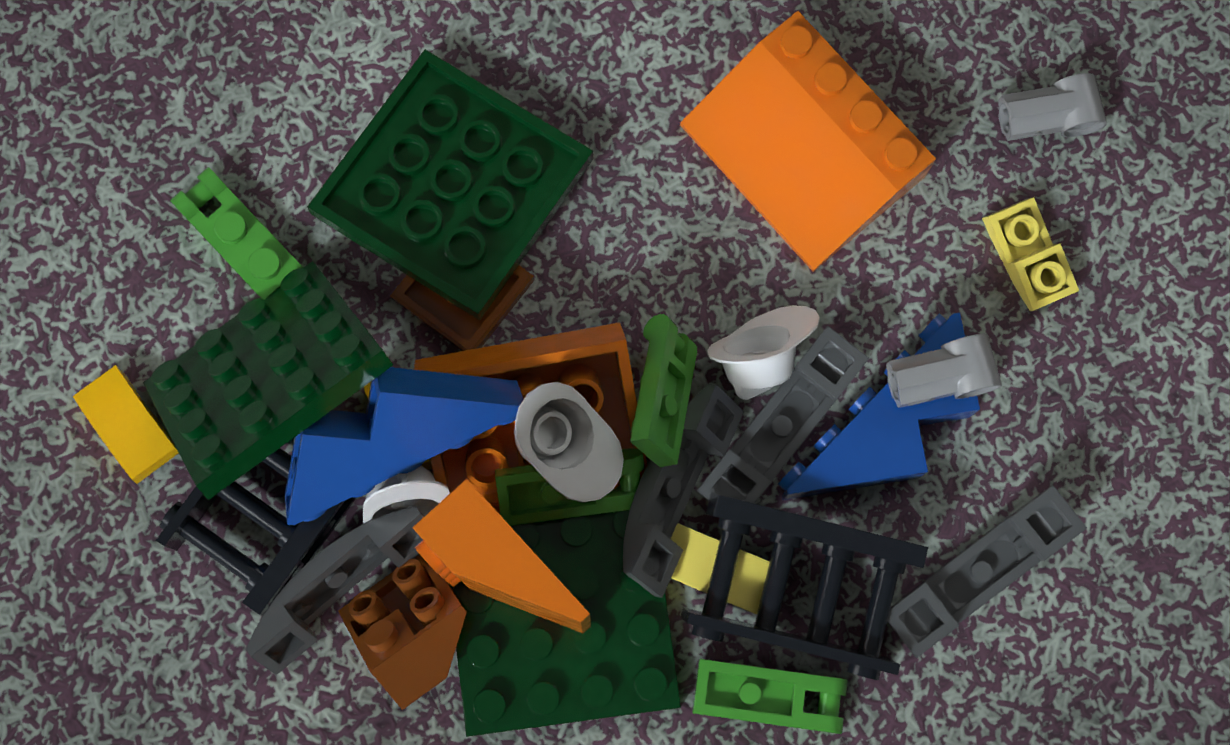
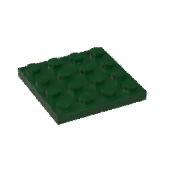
(451, 183)
(263, 378)
(538, 673)

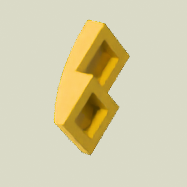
(126, 424)

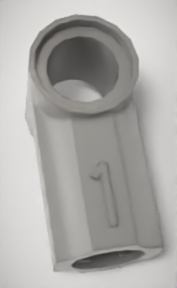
(1066, 107)
(957, 369)

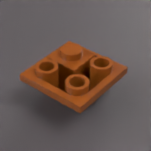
(406, 629)

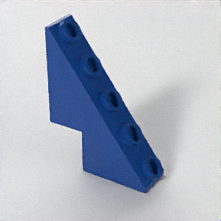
(405, 423)
(882, 440)

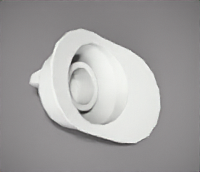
(764, 349)
(568, 442)
(404, 491)

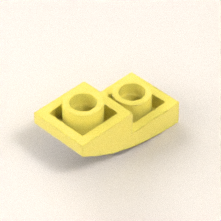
(1029, 256)
(698, 561)

